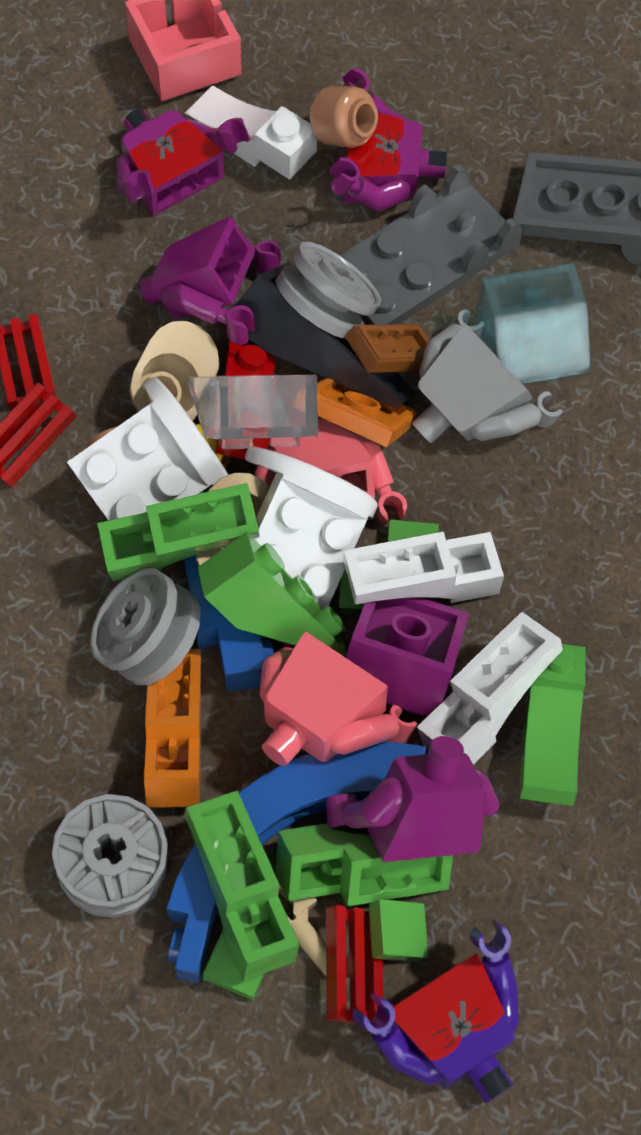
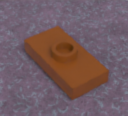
(388, 346)

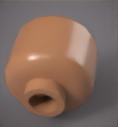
(343, 116)

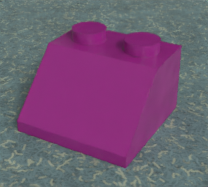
(409, 649)

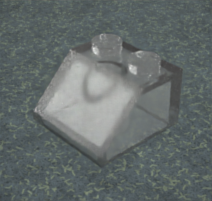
(256, 408)

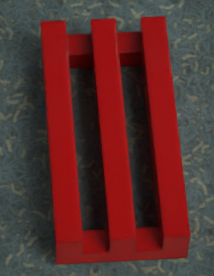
(17, 330)
(20, 416)
(363, 971)

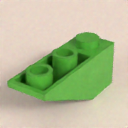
(260, 597)

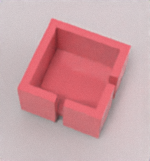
(192, 52)

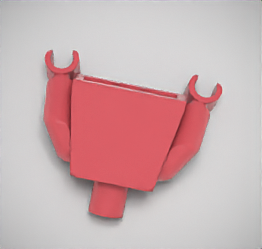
(349, 458)
(324, 704)

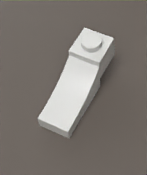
(277, 136)
(425, 568)
(492, 686)

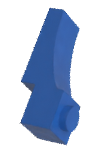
(240, 651)

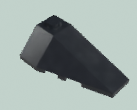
(297, 340)

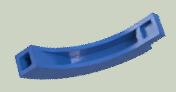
(273, 805)

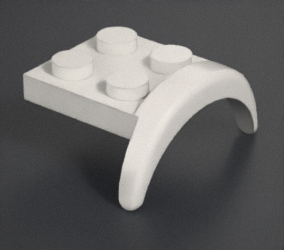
(148, 459)
(310, 519)

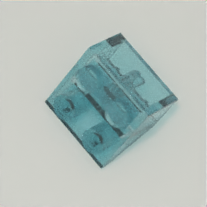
(536, 322)

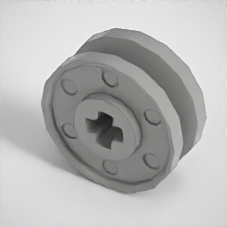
(327, 289)
(145, 627)
(130, 831)

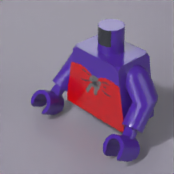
(454, 1022)

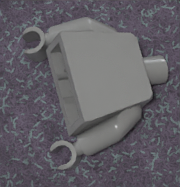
(474, 389)

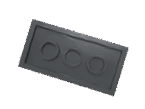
(582, 200)
(432, 248)

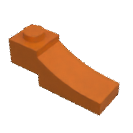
(174, 736)

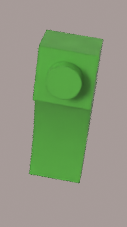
(177, 530)
(553, 730)
(331, 861)
(242, 886)

